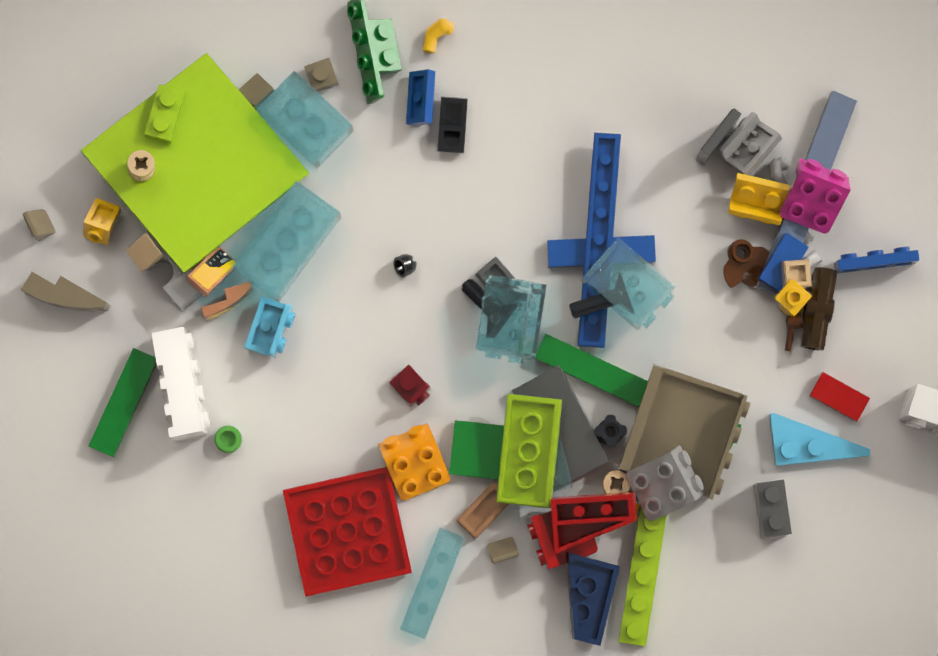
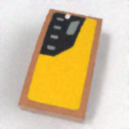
(211, 271)
(234, 296)

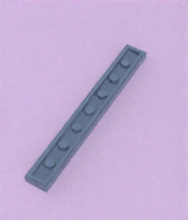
(823, 150)

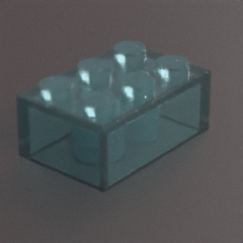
(305, 119)

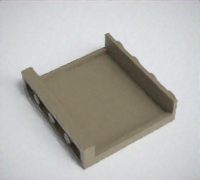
(687, 414)

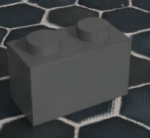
(772, 509)

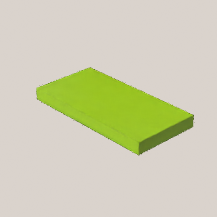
(529, 450)

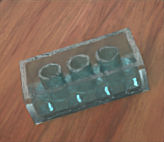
(287, 241)

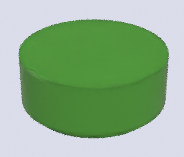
(228, 439)

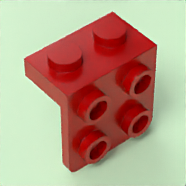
(542, 530)

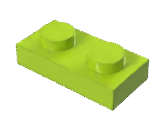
(164, 113)

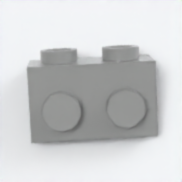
(749, 145)

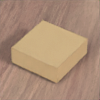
(797, 270)

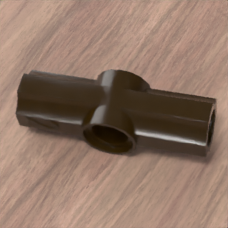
(819, 309)

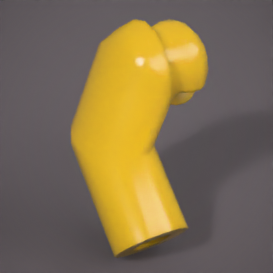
(433, 32)

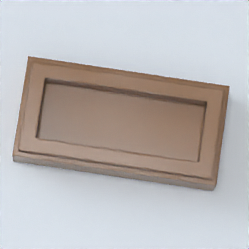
(482, 512)

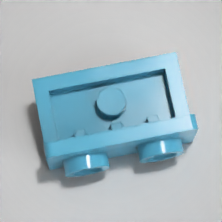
(269, 327)

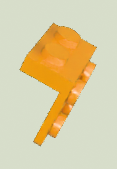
(414, 461)

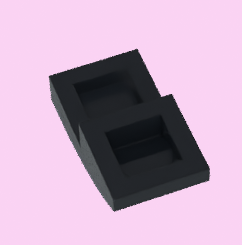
(452, 124)

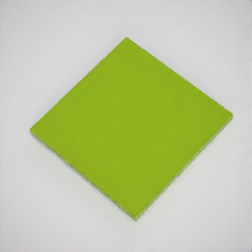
(213, 174)

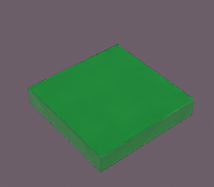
(476, 450)

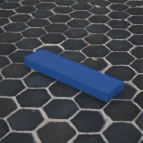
(572, 251)

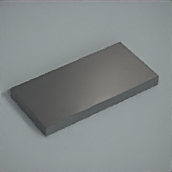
(579, 442)

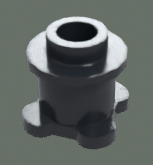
(610, 421)

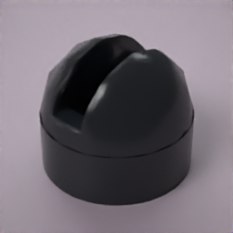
(404, 265)

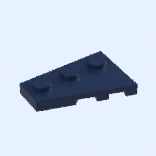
(590, 596)

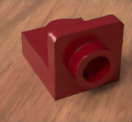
(411, 386)

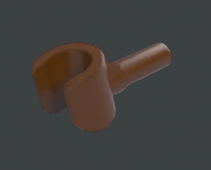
(792, 323)

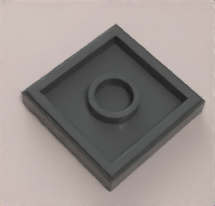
(718, 136)

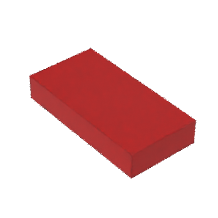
(839, 397)

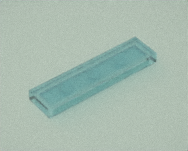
(432, 583)

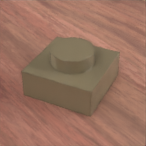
(321, 74)

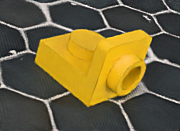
(100, 221)
(792, 298)

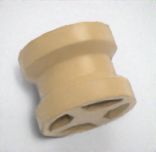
(141, 171)
(615, 481)

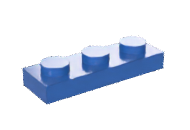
(876, 259)

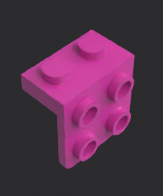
(815, 196)

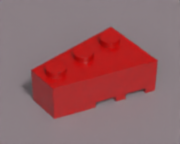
(589, 516)

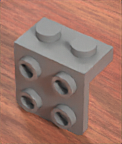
(665, 483)

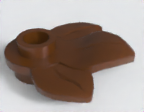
(746, 268)

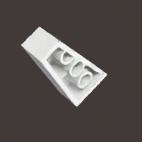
(180, 384)

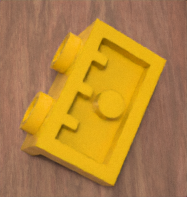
(758, 199)

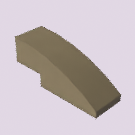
(63, 294)

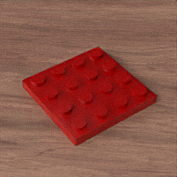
(347, 531)

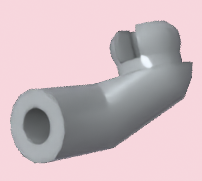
(776, 168)

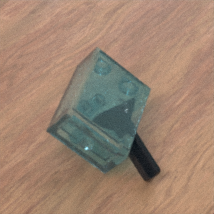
(626, 285)
(508, 316)

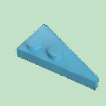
(804, 444)

